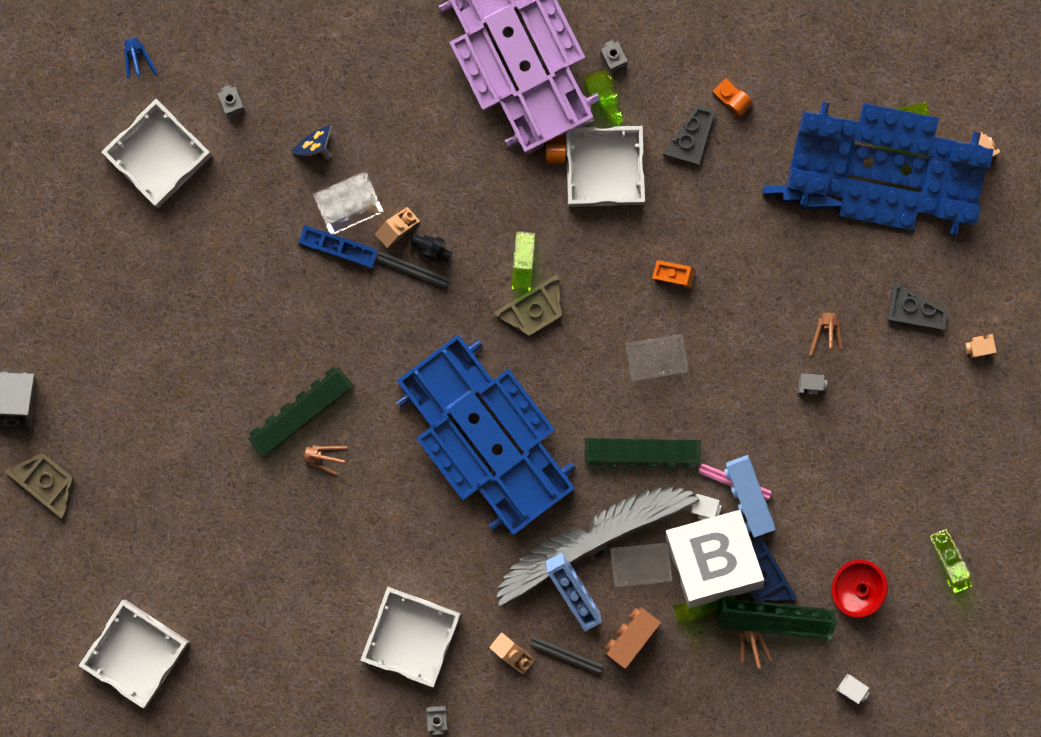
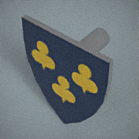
(314, 143)

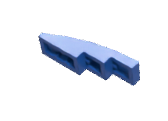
(815, 201)
(338, 246)

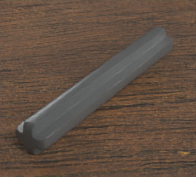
(412, 270)
(566, 655)

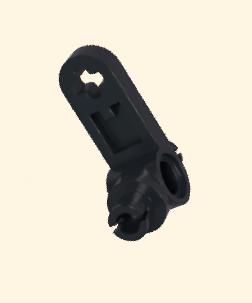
(431, 247)

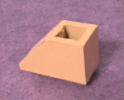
(397, 227)
(512, 653)

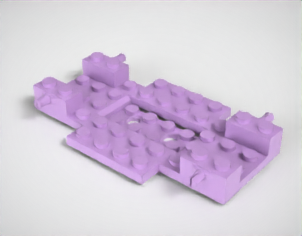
(544, 103)

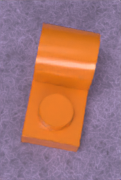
(734, 99)
(556, 150)
(674, 274)

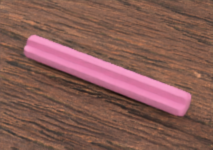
(721, 477)

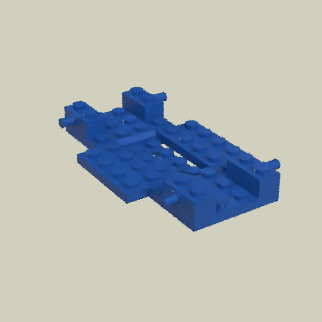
(948, 178)
(522, 483)

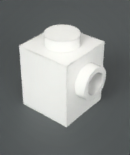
(706, 507)
(853, 689)

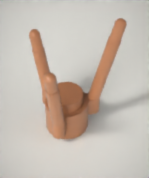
(830, 322)
(314, 456)
(752, 637)

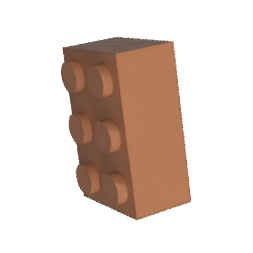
(632, 637)

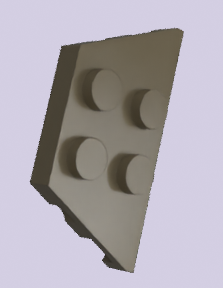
(534, 308)
(44, 481)

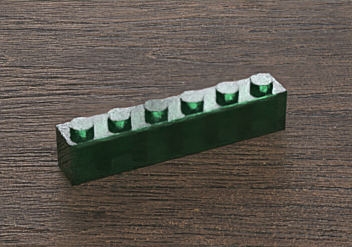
(300, 412)
(642, 451)
(776, 618)

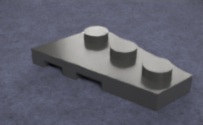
(692, 137)
(913, 310)

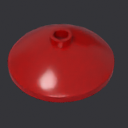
(848, 588)

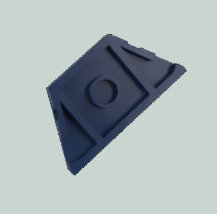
(775, 584)

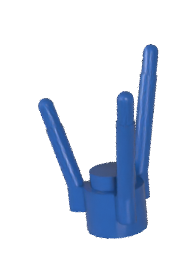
(133, 49)

